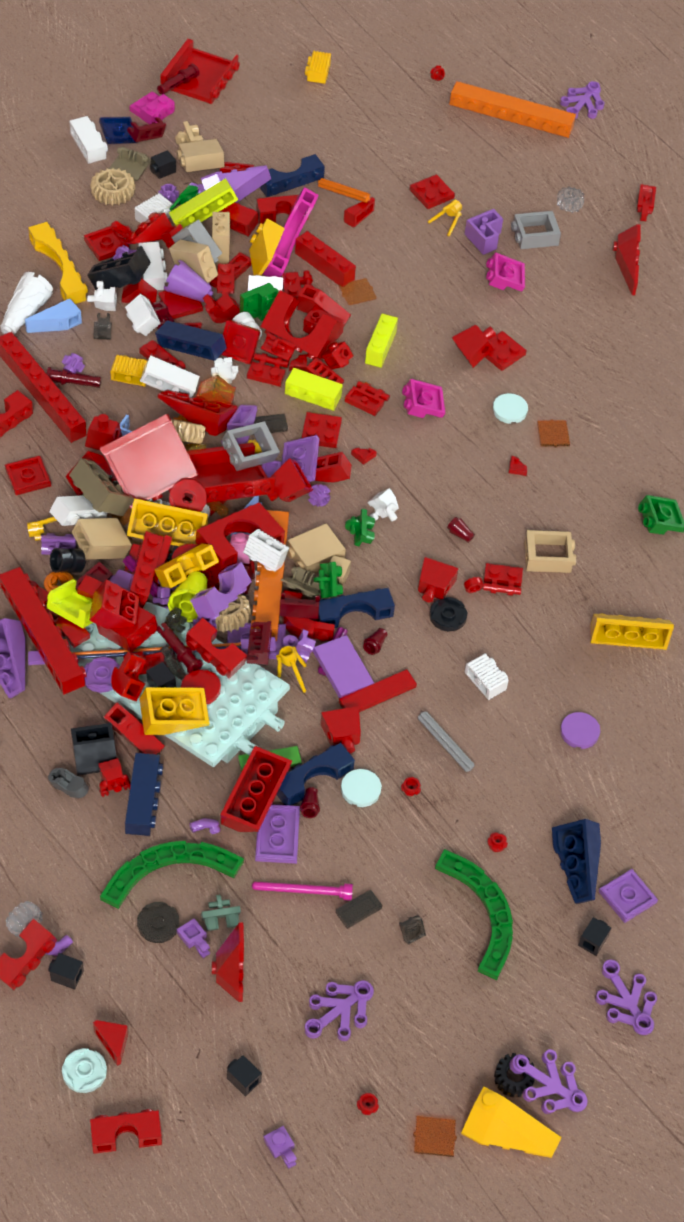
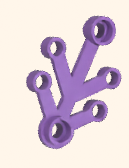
(592, 89)
(627, 1001)
(340, 1007)
(552, 1083)

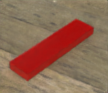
(379, 691)

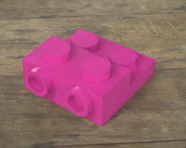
(153, 106)
(505, 272)
(423, 399)

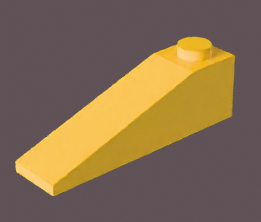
(504, 1124)

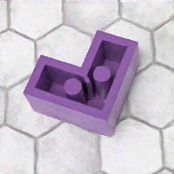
(484, 230)

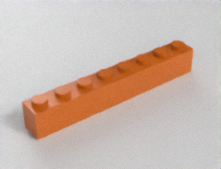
(512, 109)
(270, 585)

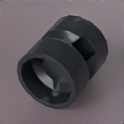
(67, 560)

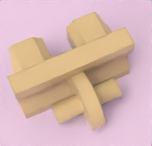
(190, 134)

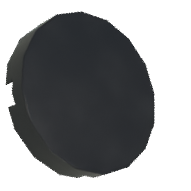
(448, 614)

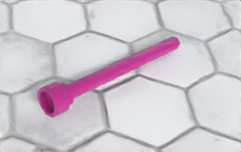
(343, 891)

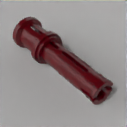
(183, 77)
(64, 377)
(184, 654)

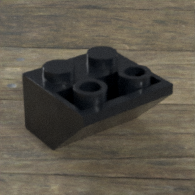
(92, 746)

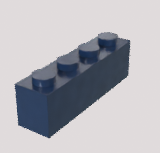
(191, 340)
(143, 794)

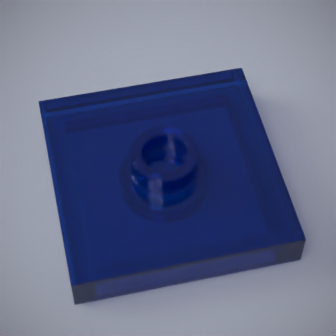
(116, 129)

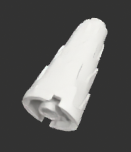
(27, 299)

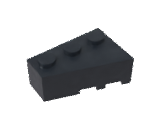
(121, 271)

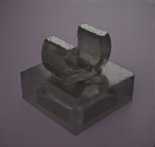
(175, 620)
(412, 929)

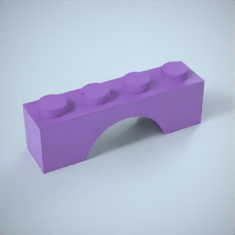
(232, 582)

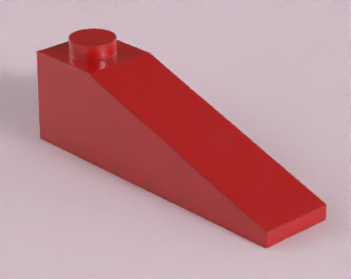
(628, 255)
(198, 411)

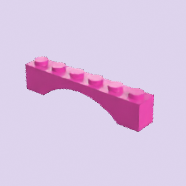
(298, 215)

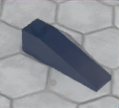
(579, 852)

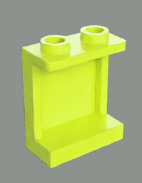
(69, 604)

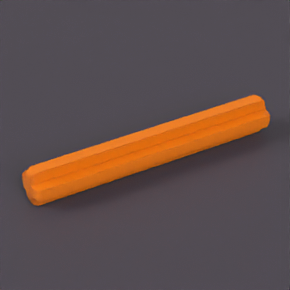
(344, 190)

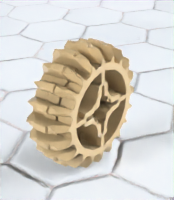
(112, 186)
(189, 431)
(235, 615)

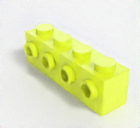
(204, 204)

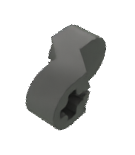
(68, 782)

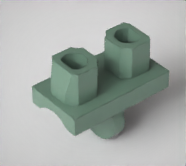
(231, 914)

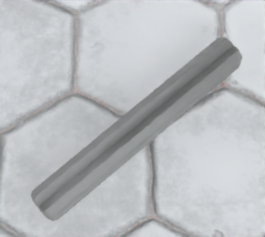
(447, 743)

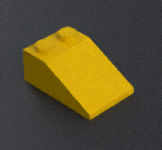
(264, 245)
(173, 710)

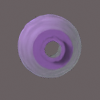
(187, 283)

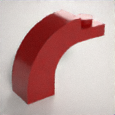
(316, 629)

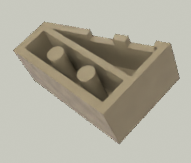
(99, 489)

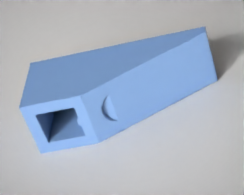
(56, 318)

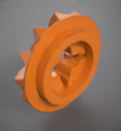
(51, 580)

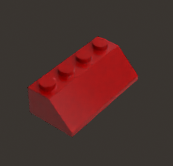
(255, 791)

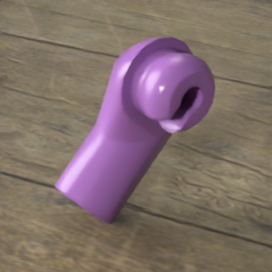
(203, 823)
(61, 946)

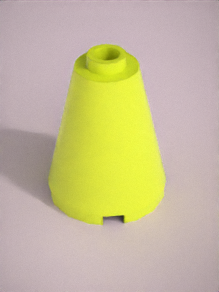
(185, 592)

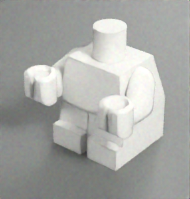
(104, 298)
(224, 369)
(384, 505)

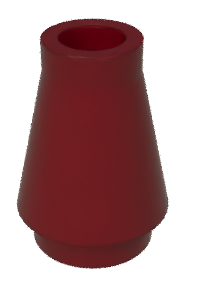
(460, 529)
(375, 641)
(310, 803)

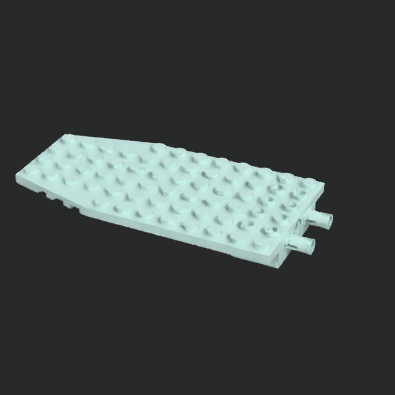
(236, 716)

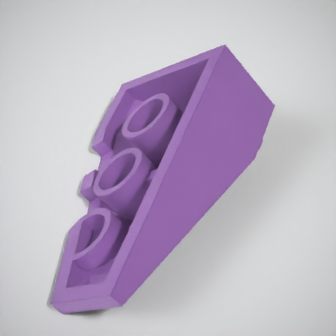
(240, 181)
(12, 657)

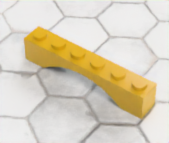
(45, 241)

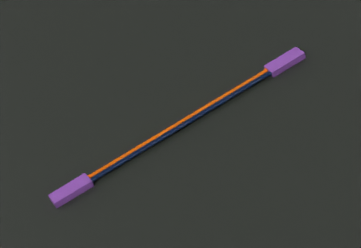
(35, 659)

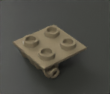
(131, 161)
(299, 581)

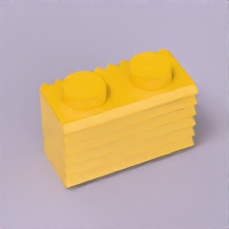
(318, 67)
(128, 370)

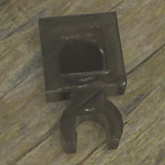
(102, 328)
(173, 663)

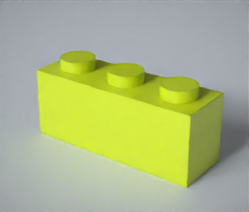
(381, 340)
(313, 389)

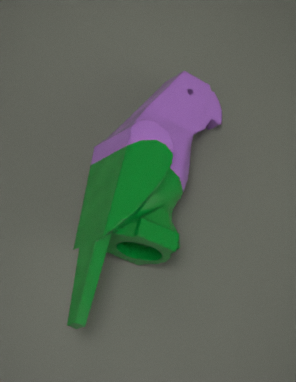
(189, 193)

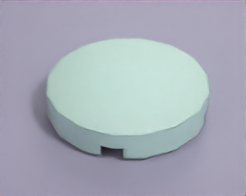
(510, 408)
(361, 787)
(84, 1070)

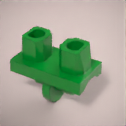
(359, 526)
(328, 580)

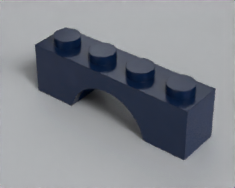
(310, 170)
(374, 603)
(333, 762)

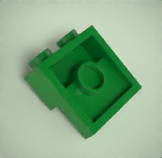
(258, 300)
(661, 515)

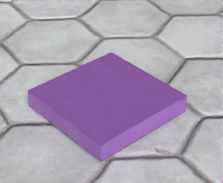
(628, 895)

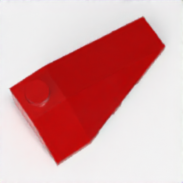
(229, 963)

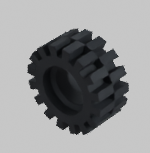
(508, 1085)

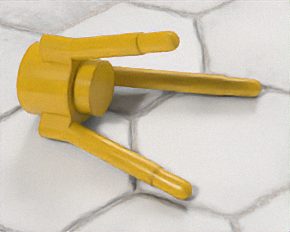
(451, 209)
(36, 528)
(288, 656)

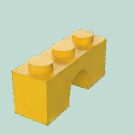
(176, 570)

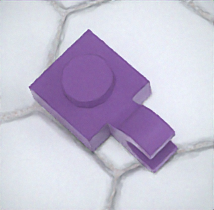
(194, 935)
(281, 1145)

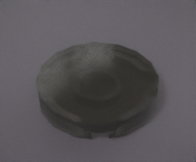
(158, 922)

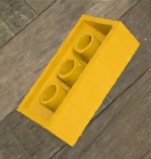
(165, 520)
(631, 631)

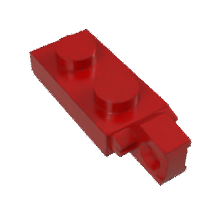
(646, 201)
(225, 278)

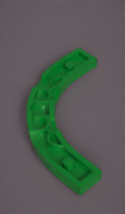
(165, 855)
(495, 904)

